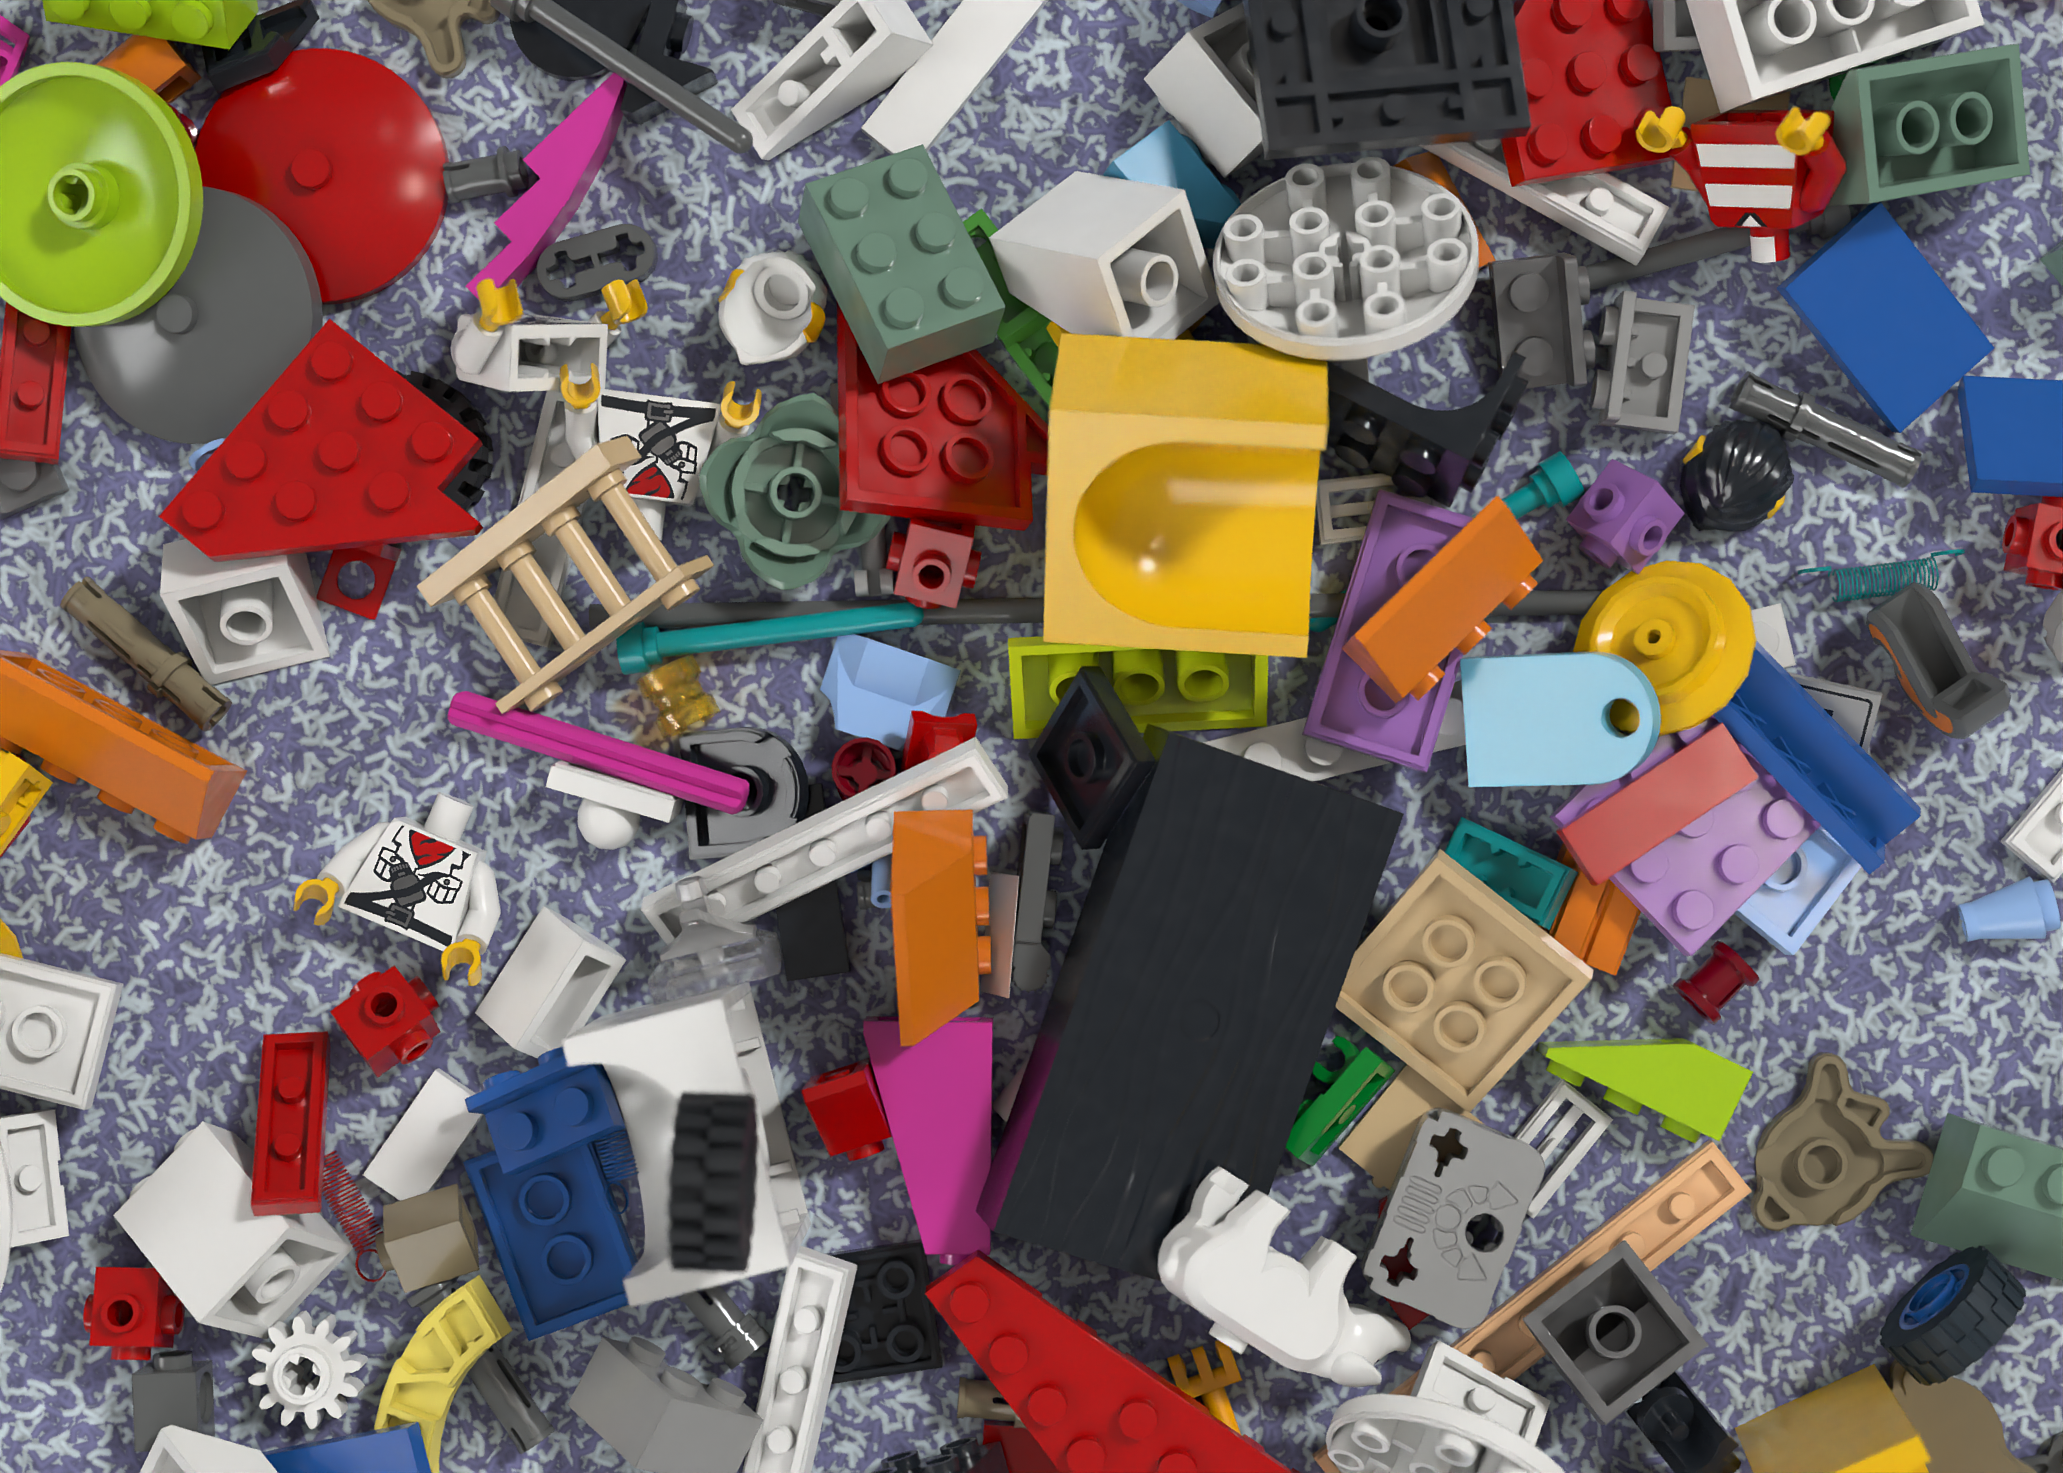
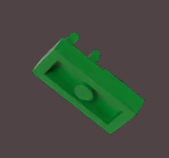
(1351, 1089)

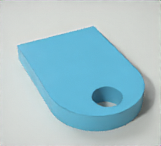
(1550, 718)

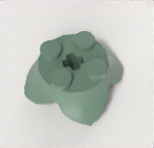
(741, 493)

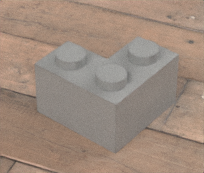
(662, 1414)

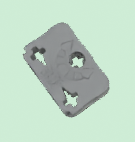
(1433, 1207)

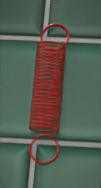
(359, 1244)

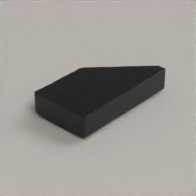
(261, 45)

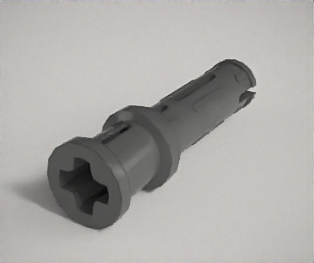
(495, 1380)

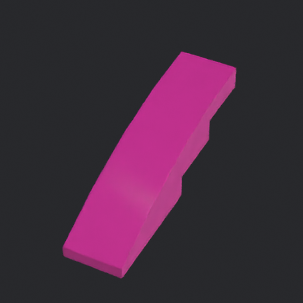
(566, 169)

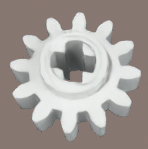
(331, 1364)

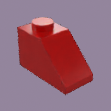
(848, 1110)

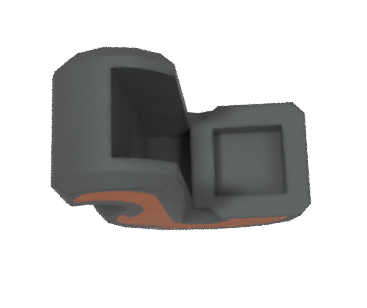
(1935, 664)

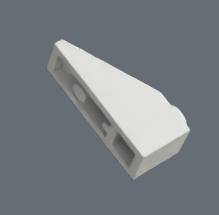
(832, 71)

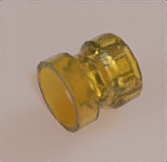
(678, 696)

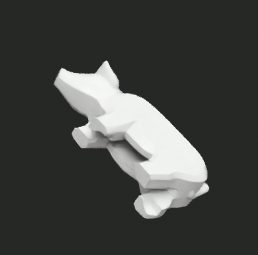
(1267, 1299)

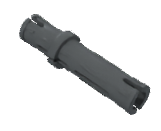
(1803, 419)

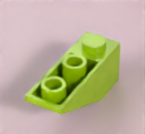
(1668, 1075)

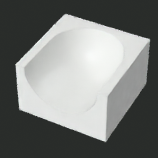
(707, 1047)

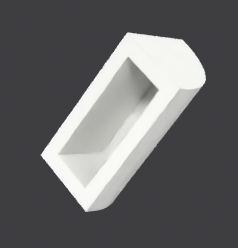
(549, 984)

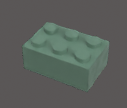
(900, 263)

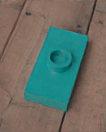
(1513, 871)

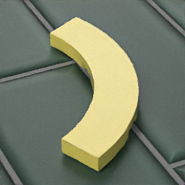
(437, 1362)

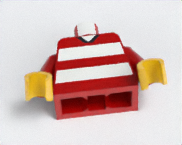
(1754, 168)

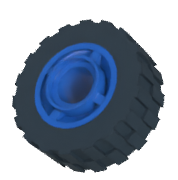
(1953, 1316)

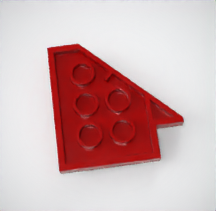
(1586, 88)
(936, 441)
(329, 463)

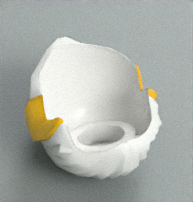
(772, 307)

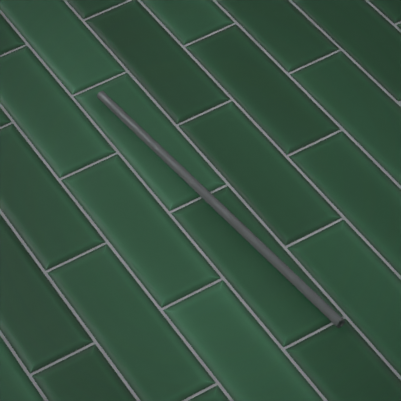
(1022, 609)

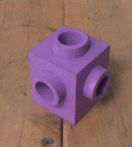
(1624, 518)

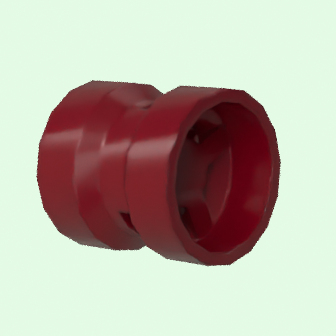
(862, 763)

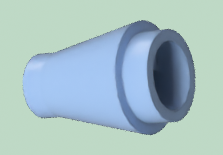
(2012, 912)

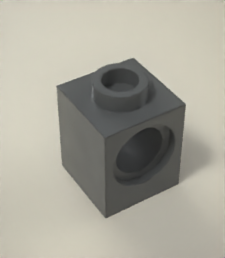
(172, 1393)

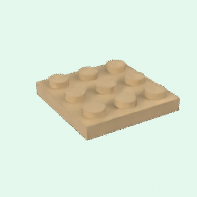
(1458, 981)

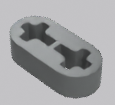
(592, 248)

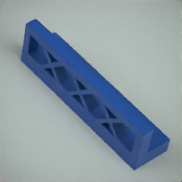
(1817, 761)

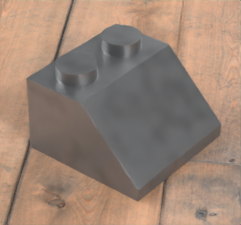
(1614, 1333)

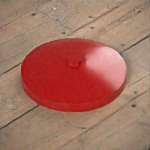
(339, 160)

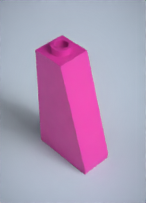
(940, 1125)

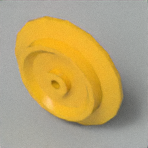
(1682, 631)

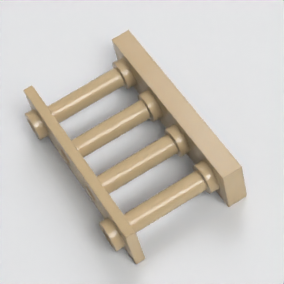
(510, 547)

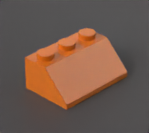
(1447, 604)
(937, 918)

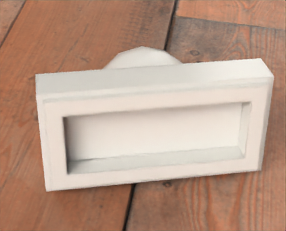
(610, 804)

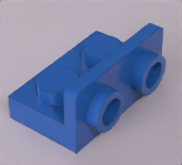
(546, 1110)

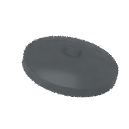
(217, 335)

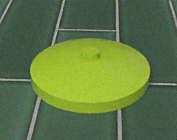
(92, 195)

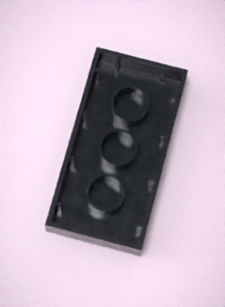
(1186, 1002)

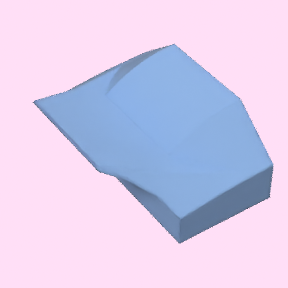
(879, 685)

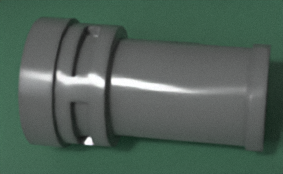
(733, 1332)

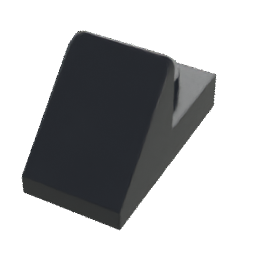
(665, 32)

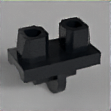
(1684, 1429)

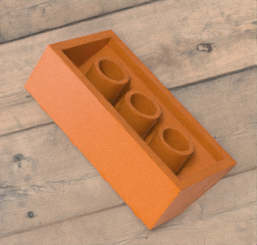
(113, 749)

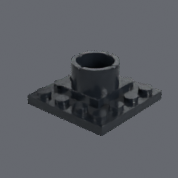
(1384, 74)

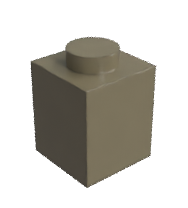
(428, 1238)

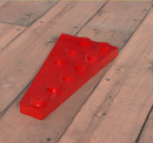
(1078, 1392)

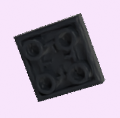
(888, 1316)

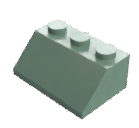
(1930, 125)
(1995, 1194)

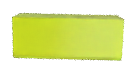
(1155, 685)

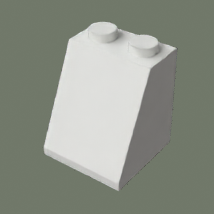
(1109, 258)
(212, 1249)

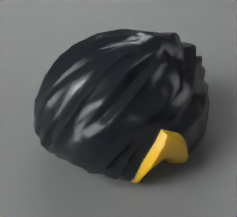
(1735, 476)

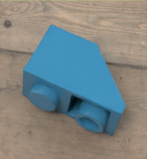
(1176, 162)

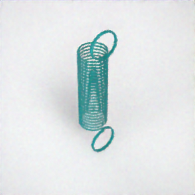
(1828, 568)

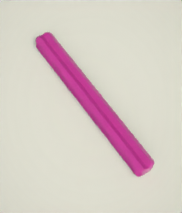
(600, 753)

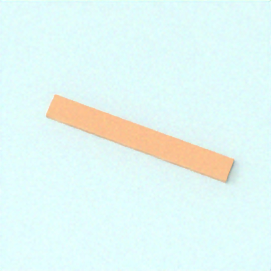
(1651, 1224)

